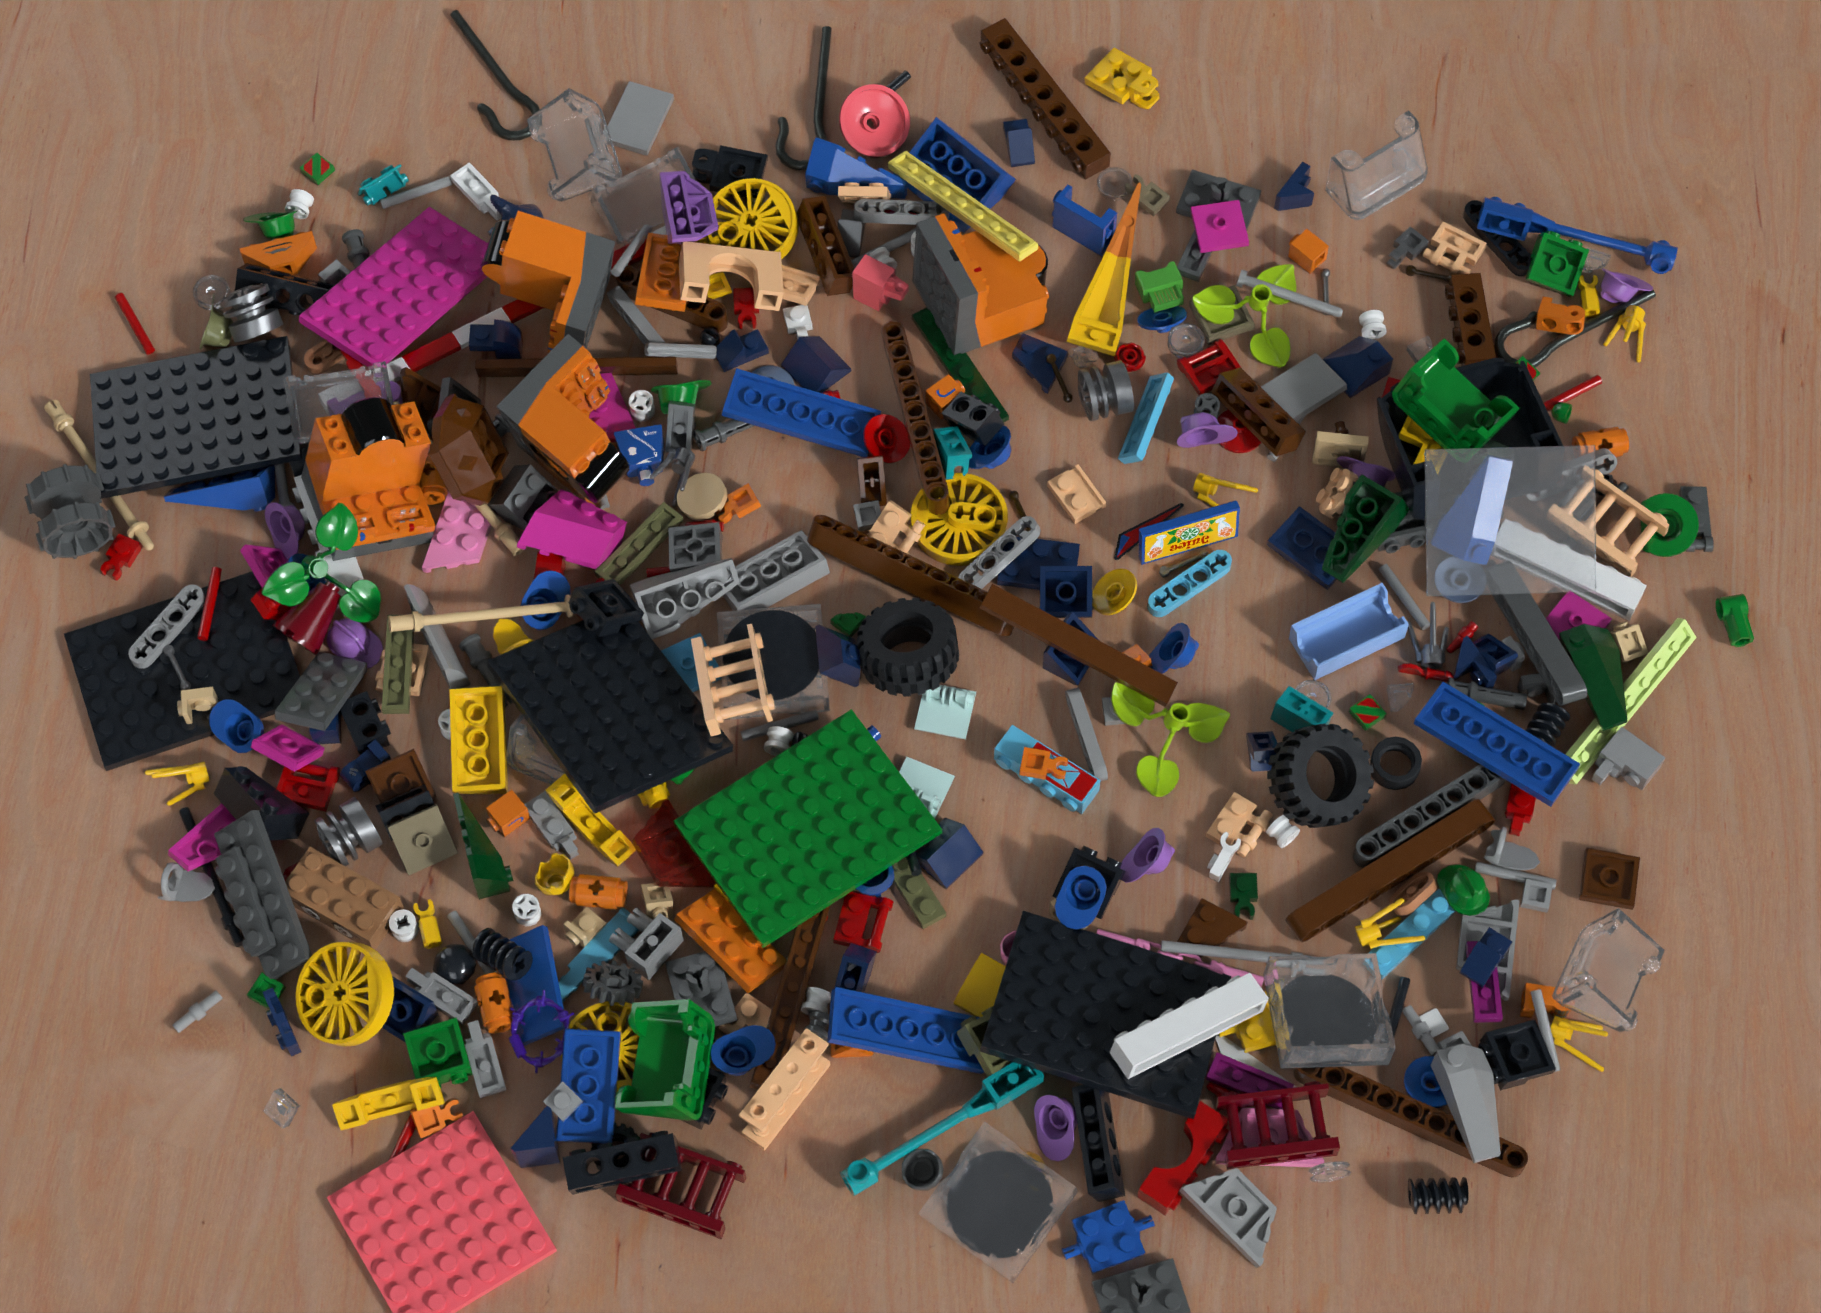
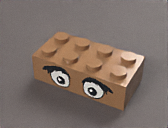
(342, 898)

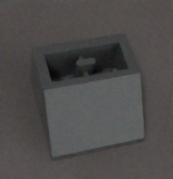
(521, 495)

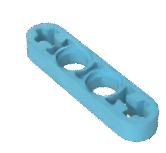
(1192, 586)

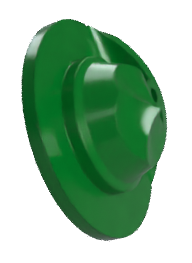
(1682, 525)

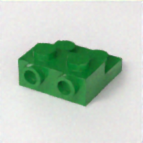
(1557, 263)
(439, 1052)

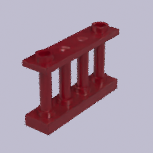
(1267, 1151)
(685, 1213)

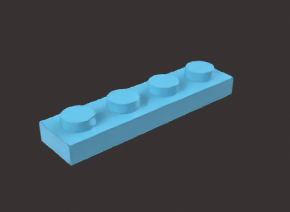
(1146, 418)
(1421, 922)

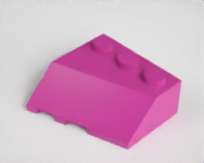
(573, 530)

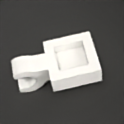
(798, 320)
(1219, 863)

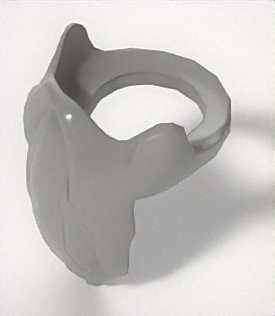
(1509, 854)
(184, 885)

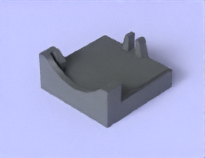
(694, 545)

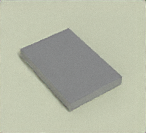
(639, 117)
(1305, 387)

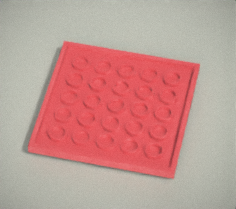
(442, 1222)

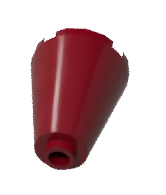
(311, 619)

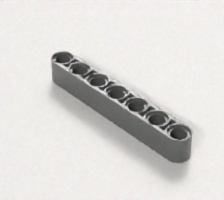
(1542, 647)
(1421, 819)

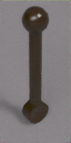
(1411, 271)
(1051, 359)
(1014, 495)

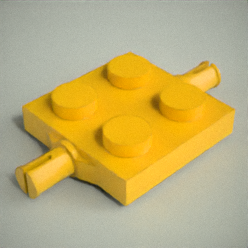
(1254, 1032)

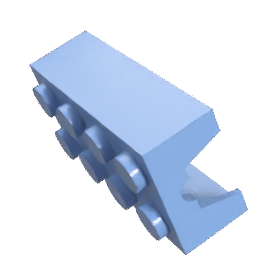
(1347, 632)

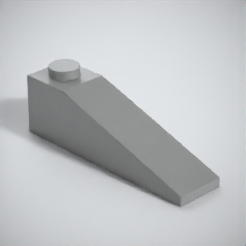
(681, 594)
(1470, 1094)

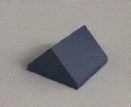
(814, 364)
(1066, 590)
(1062, 664)
(949, 853)
(409, 1010)
(538, 1143)

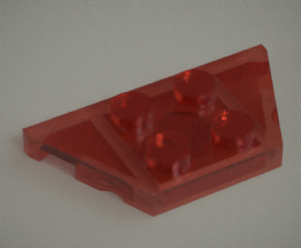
(668, 853)

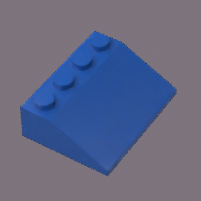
(962, 165)

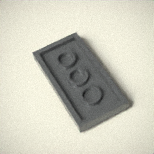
(321, 691)

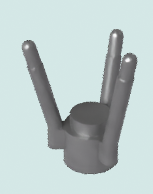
(681, 464)
(1431, 654)

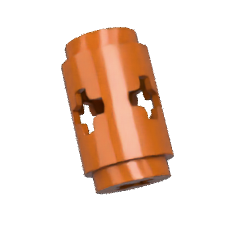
(1611, 438)
(432, 484)
(611, 897)
(494, 989)

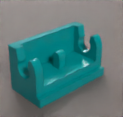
(952, 450)
(1297, 711)

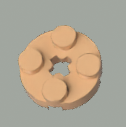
(1333, 496)

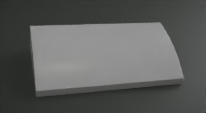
(776, 573)
(437, 640)

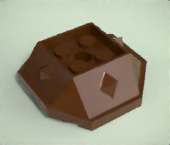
(467, 450)

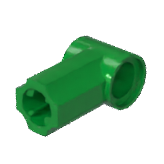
(1734, 613)

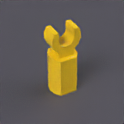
(1589, 296)
(428, 926)

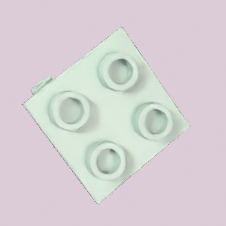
(946, 711)
(927, 782)

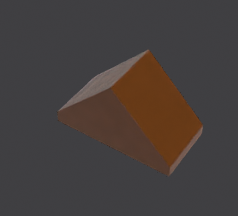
(872, 479)

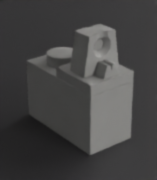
(1629, 758)

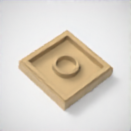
(1333, 445)

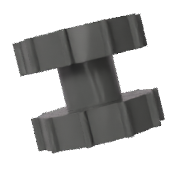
(69, 511)

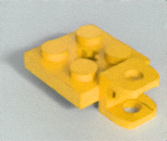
(1133, 83)

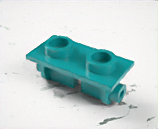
(389, 178)

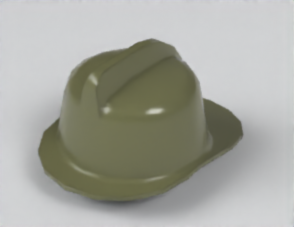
(217, 330)

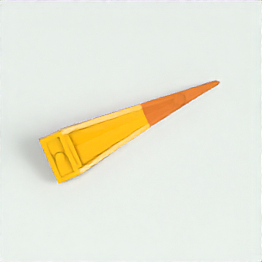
(1102, 309)

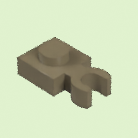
(1151, 196)

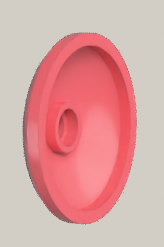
(886, 112)

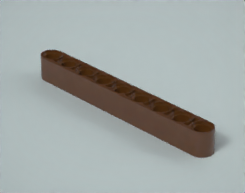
(897, 345)
(904, 571)
(1390, 870)
(1394, 1115)

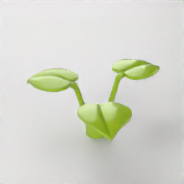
(1217, 307)
(1203, 723)

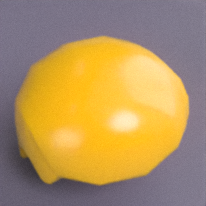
(554, 875)

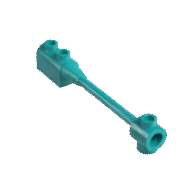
(995, 1093)

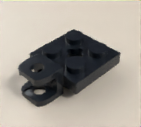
(723, 163)

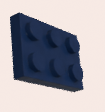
(1304, 544)
(1025, 568)

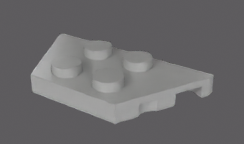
(1504, 921)
(1235, 1210)

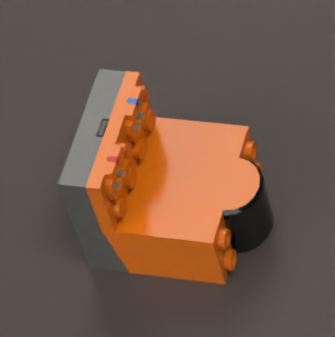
(551, 269)
(976, 286)
(553, 424)
(374, 467)

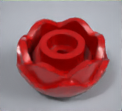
(1135, 352)

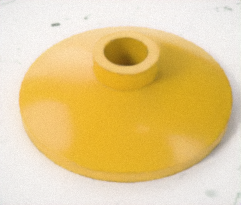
(1114, 591)

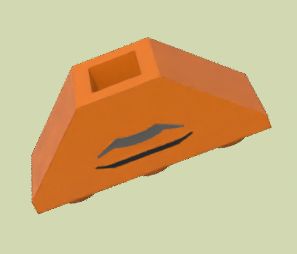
(281, 254)

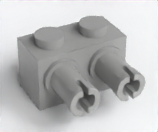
(653, 946)

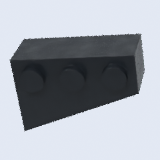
(245, 791)

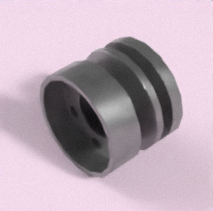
(250, 312)
(1100, 391)
(348, 832)

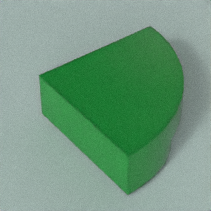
(848, 623)

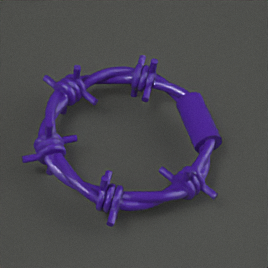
(516, 1042)

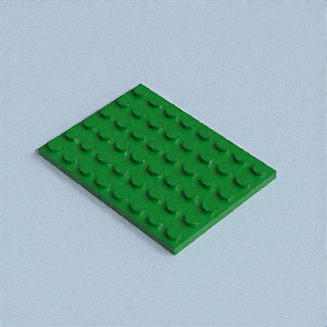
(807, 828)

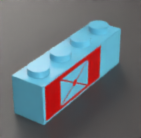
(1074, 791)

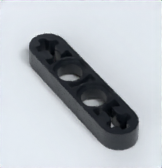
(1494, 240)

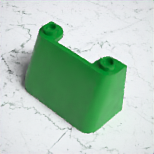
(1446, 401)
(669, 1060)

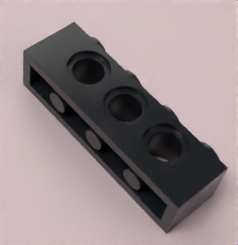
(277, 281)
(1098, 1143)
(665, 1162)

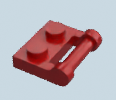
(1205, 376)
(306, 791)
(854, 920)

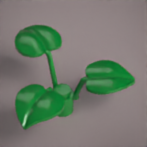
(289, 584)

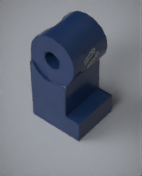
(354, 771)

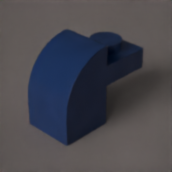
(501, 337)

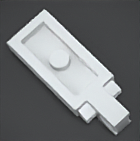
(476, 189)

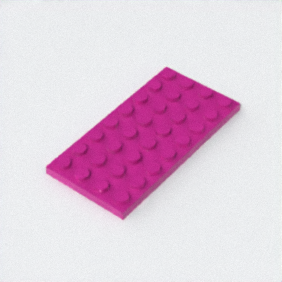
(399, 289)

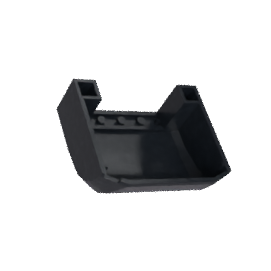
(1493, 377)

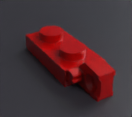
(1519, 809)

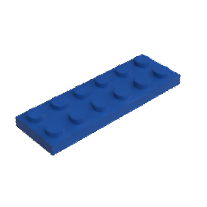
(798, 412)
(1497, 744)
(899, 1029)

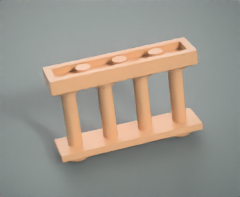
(1605, 547)
(707, 674)
(785, 1089)

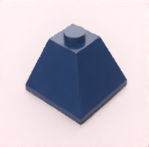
(1360, 364)
(838, 656)

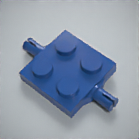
(1108, 1237)

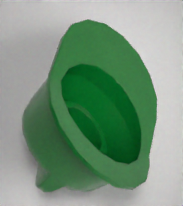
(274, 223)
(681, 392)
(1464, 889)

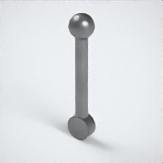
(1325, 274)
(1165, 571)
(169, 651)

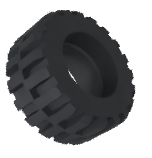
(914, 670)
(1350, 772)

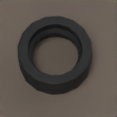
(1401, 745)

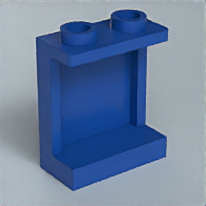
(1082, 224)

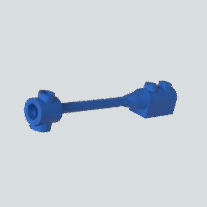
(1518, 220)

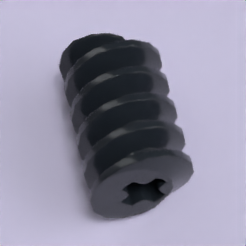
(1548, 722)
(502, 954)
(1438, 1194)

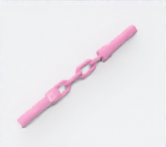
(1214, 965)

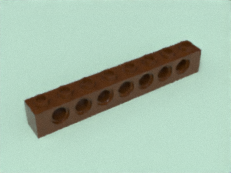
(1007, 50)

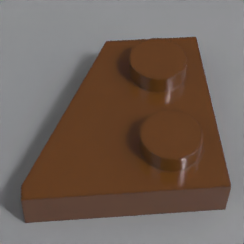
(422, 392)
(1211, 925)

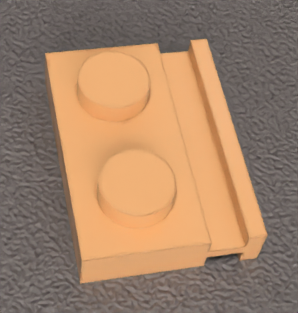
(853, 192)
(798, 285)
(1076, 494)

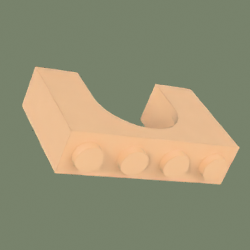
(759, 267)

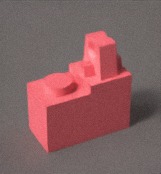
(876, 283)

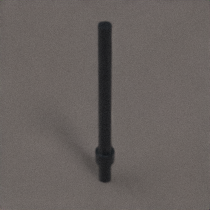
(224, 907)

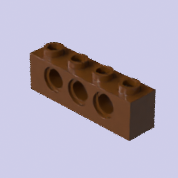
(826, 245)
(1470, 289)
(1258, 411)

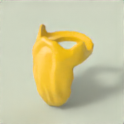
(509, 636)

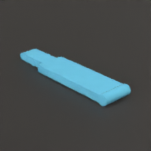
(596, 951)

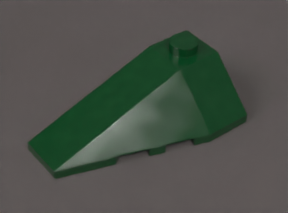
(1365, 523)
(1599, 665)
(484, 860)

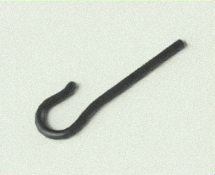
(503, 80)
(818, 107)
(1563, 338)

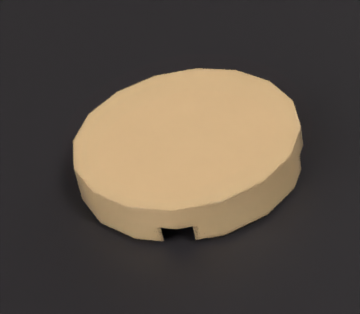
(702, 496)

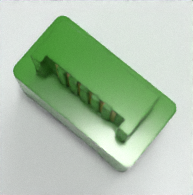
(1161, 287)

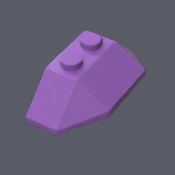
(686, 208)

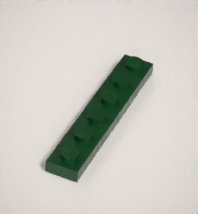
(959, 365)

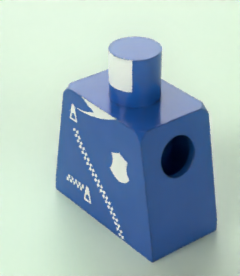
(643, 451)

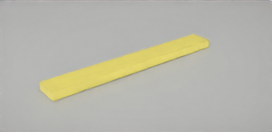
(963, 206)

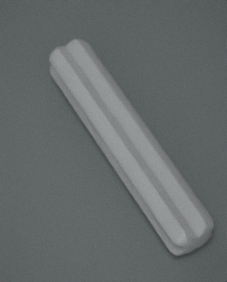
(680, 350)

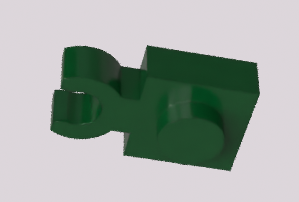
(1243, 890)

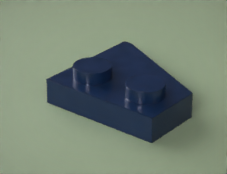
(1032, 355)
(278, 1017)

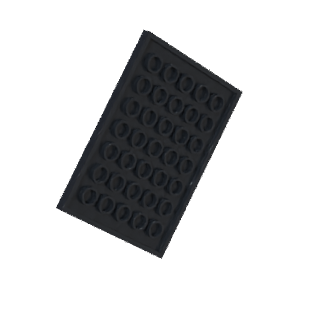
(192, 417)
(137, 708)
(608, 710)
(1077, 991)

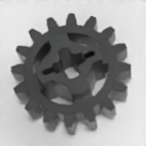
(612, 983)

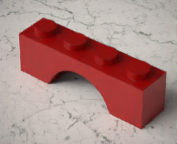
(1163, 1185)

